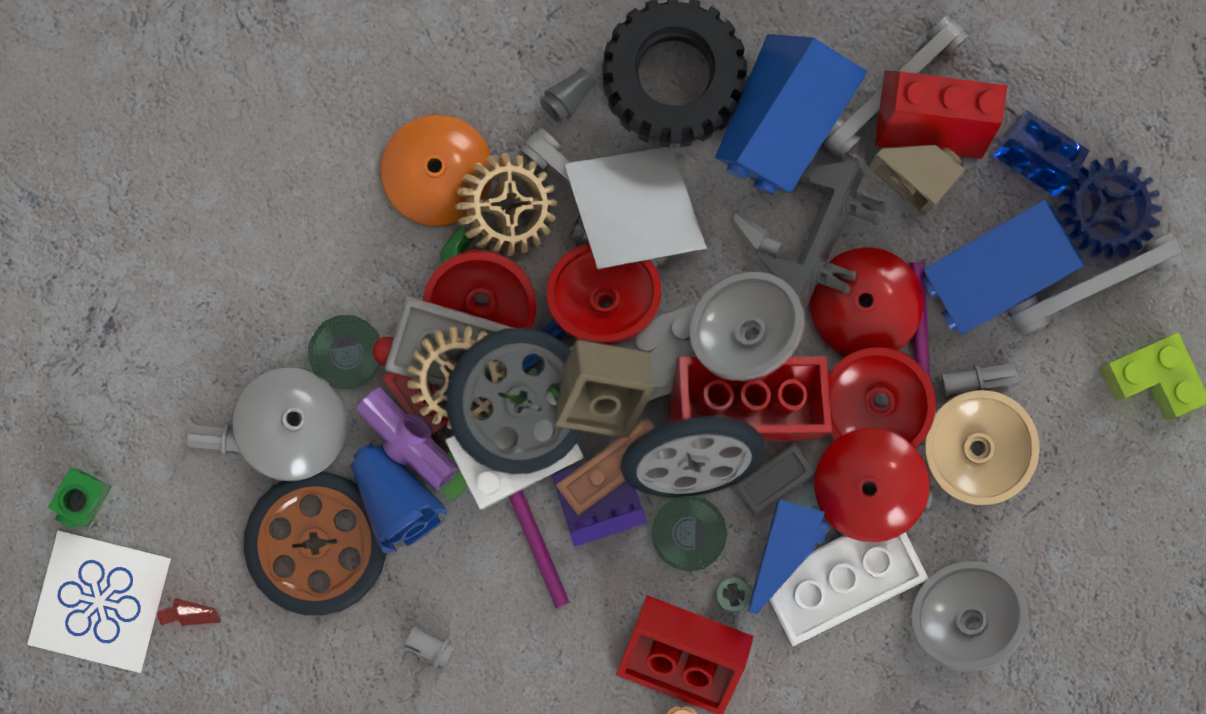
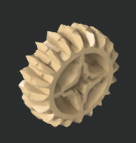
(506, 188)
(446, 363)

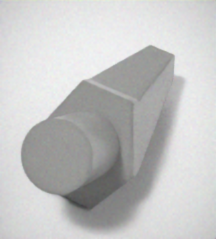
(756, 236)

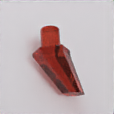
(188, 613)

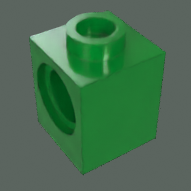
(95, 494)

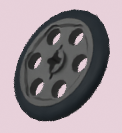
(469, 382)

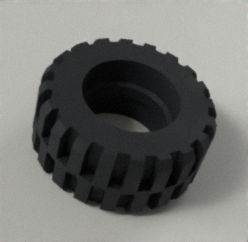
(685, 24)

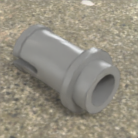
(430, 647)

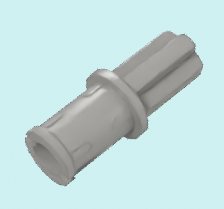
(979, 379)
(211, 438)

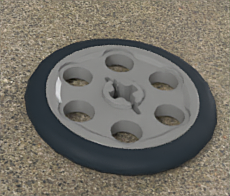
(678, 471)

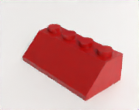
(780, 405)

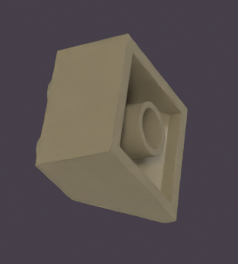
(918, 173)
(604, 388)

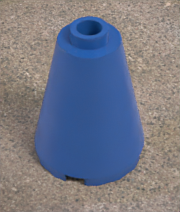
(394, 499)

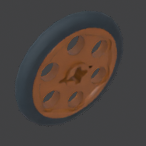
(263, 549)

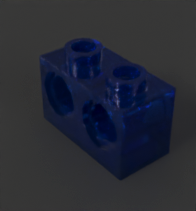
(1041, 153)

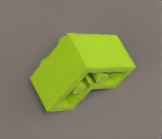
(1163, 368)

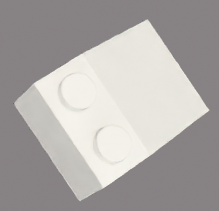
(493, 486)

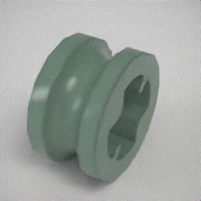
(724, 602)

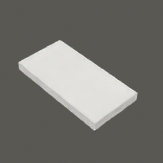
(843, 582)

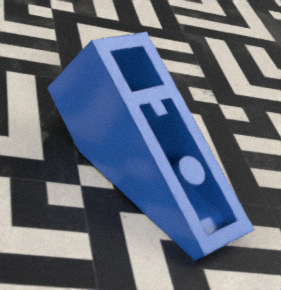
(788, 544)

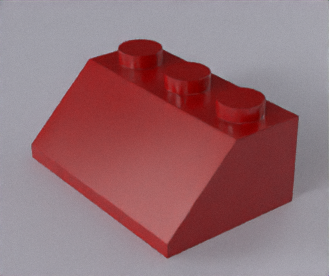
(939, 113)
(685, 655)

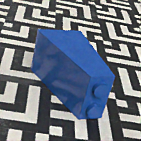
(787, 110)
(1003, 267)

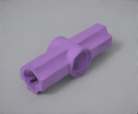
(407, 439)

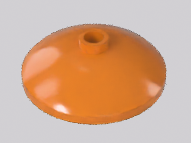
(425, 195)

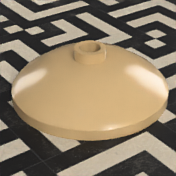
(1007, 444)

